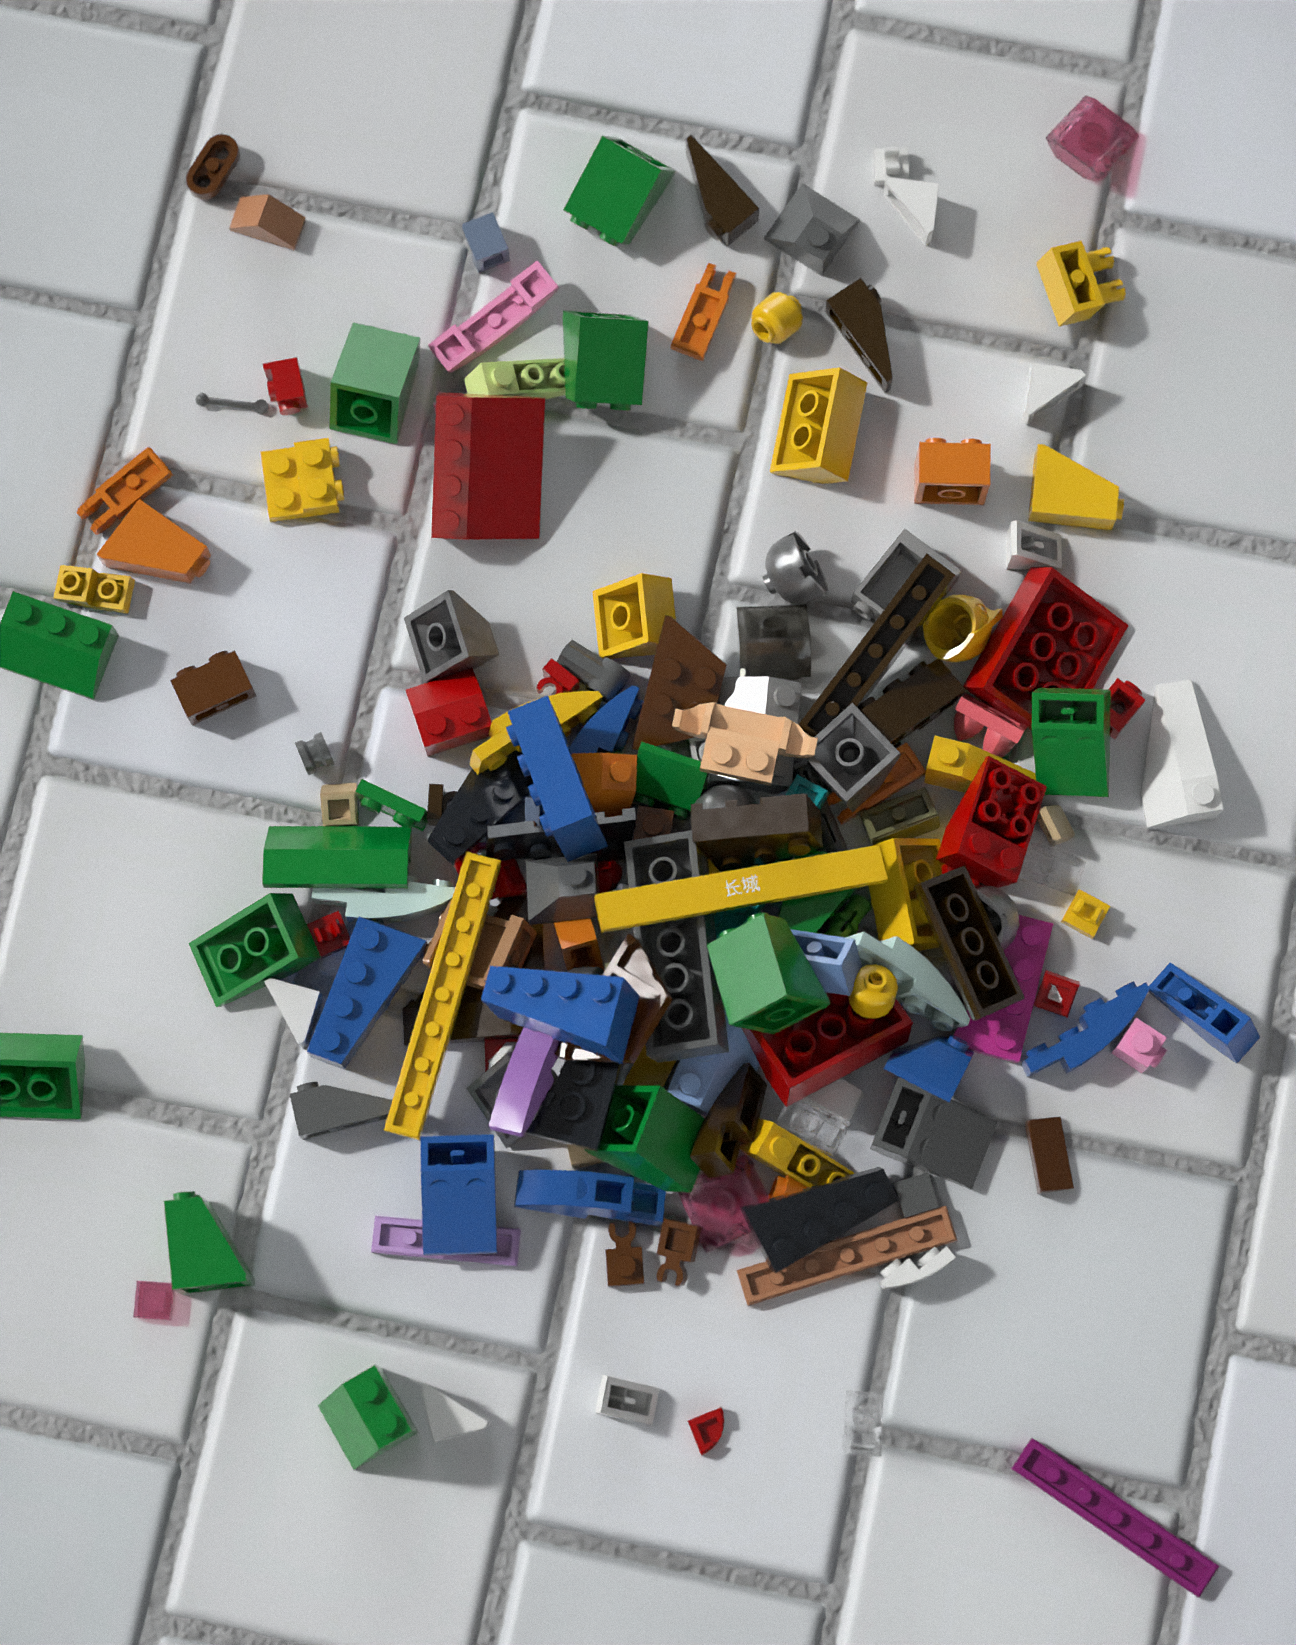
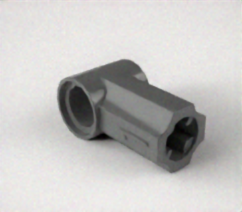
(593, 671)

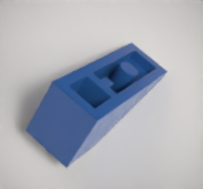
(1205, 1012)

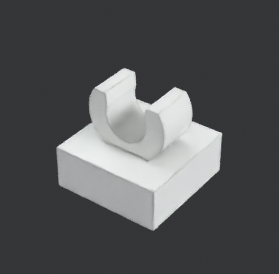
(890, 163)

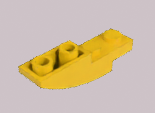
(570, 708)

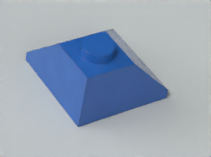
(932, 1064)

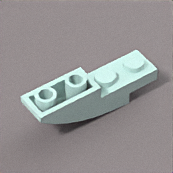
(388, 907)
(919, 983)

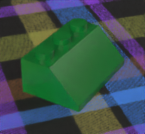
(55, 645)
(41, 1075)

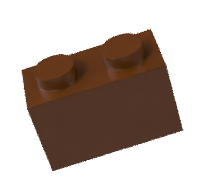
(212, 686)

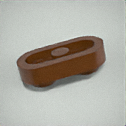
(211, 168)

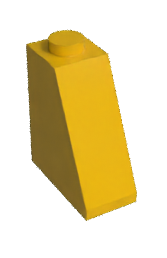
(1071, 493)

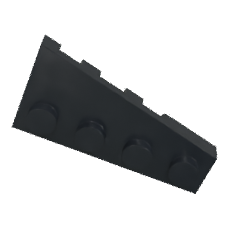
(807, 1220)

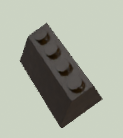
(968, 943)

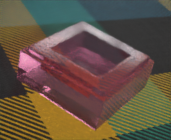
(153, 1300)

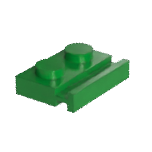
(380, 800)

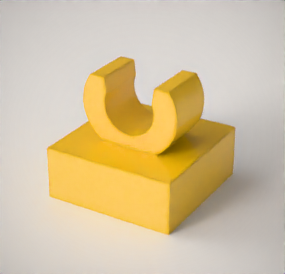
(1085, 914)

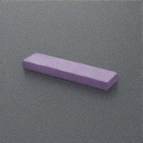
(405, 1238)

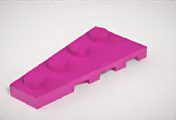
(1004, 1031)

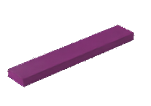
(1115, 1517)

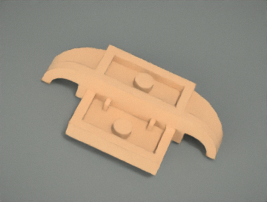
(743, 741)

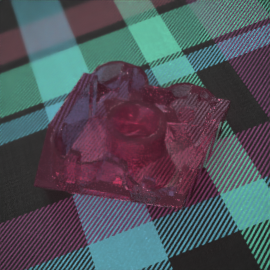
(1091, 139)
(718, 1200)

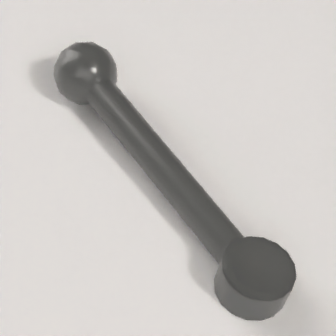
(259, 406)

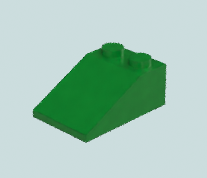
(253, 946)

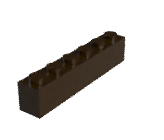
(882, 643)

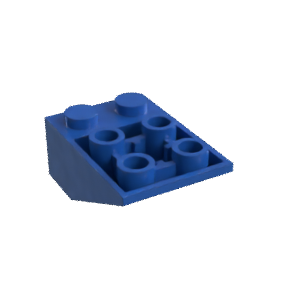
(458, 1194)

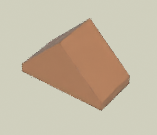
(268, 220)

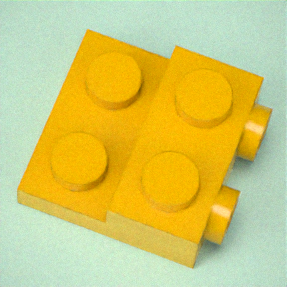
(302, 480)

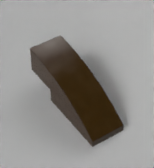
(730, 1123)

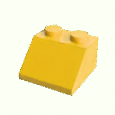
(632, 615)

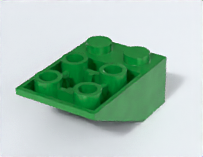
(1072, 740)

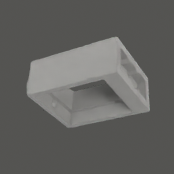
(909, 547)

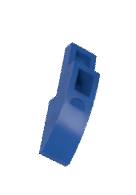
(607, 728)
(1100, 1027)
(589, 1194)

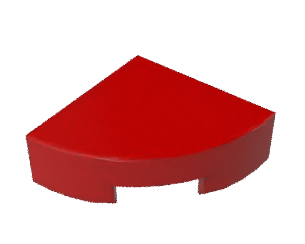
(707, 1429)

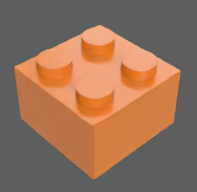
(952, 472)

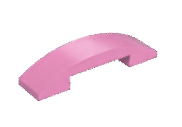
(495, 320)

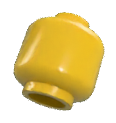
(777, 318)
(873, 991)

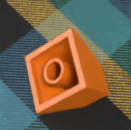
(608, 780)

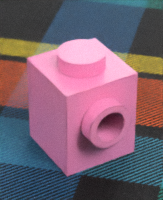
(1140, 1046)

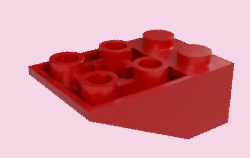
(993, 824)

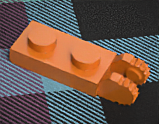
(702, 315)
(125, 488)
(902, 774)

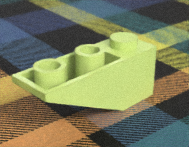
(518, 378)

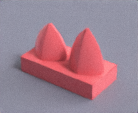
(1002, 730)

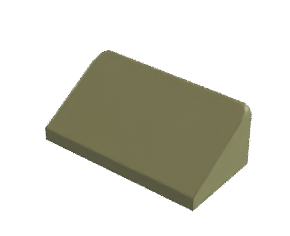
(901, 817)

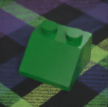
(668, 780)

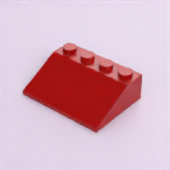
(487, 466)
(1044, 640)
(826, 1047)

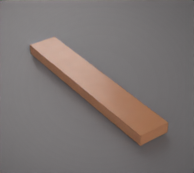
(850, 1255)

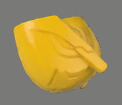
(959, 628)

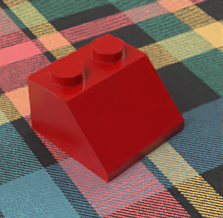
(450, 712)

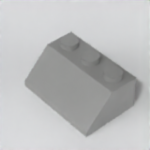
(769, 697)

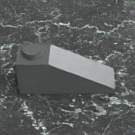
(332, 1109)

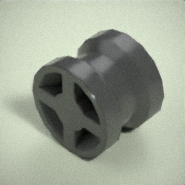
(314, 753)

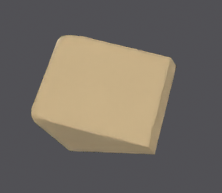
(339, 804)
(1055, 824)
(580, 1158)

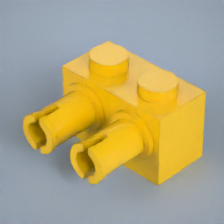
(1071, 281)

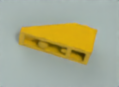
(955, 764)

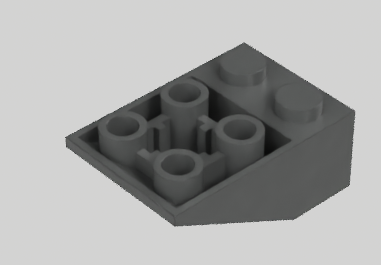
(933, 1134)

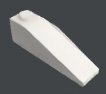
(1179, 767)

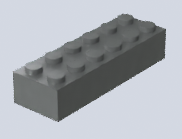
(679, 952)

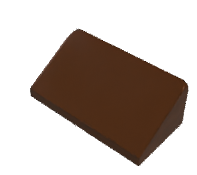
(1049, 1155)

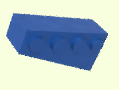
(555, 779)
(367, 980)
(567, 1006)

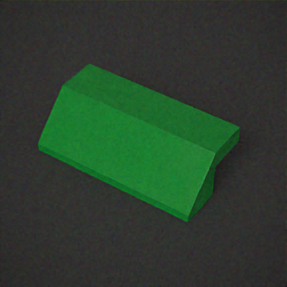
(336, 857)

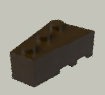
(913, 702)
(757, 833)

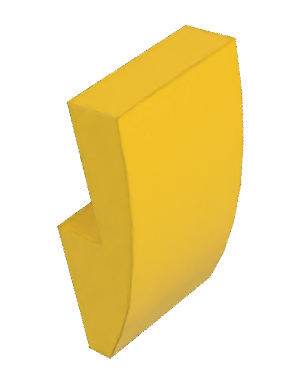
(93, 589)

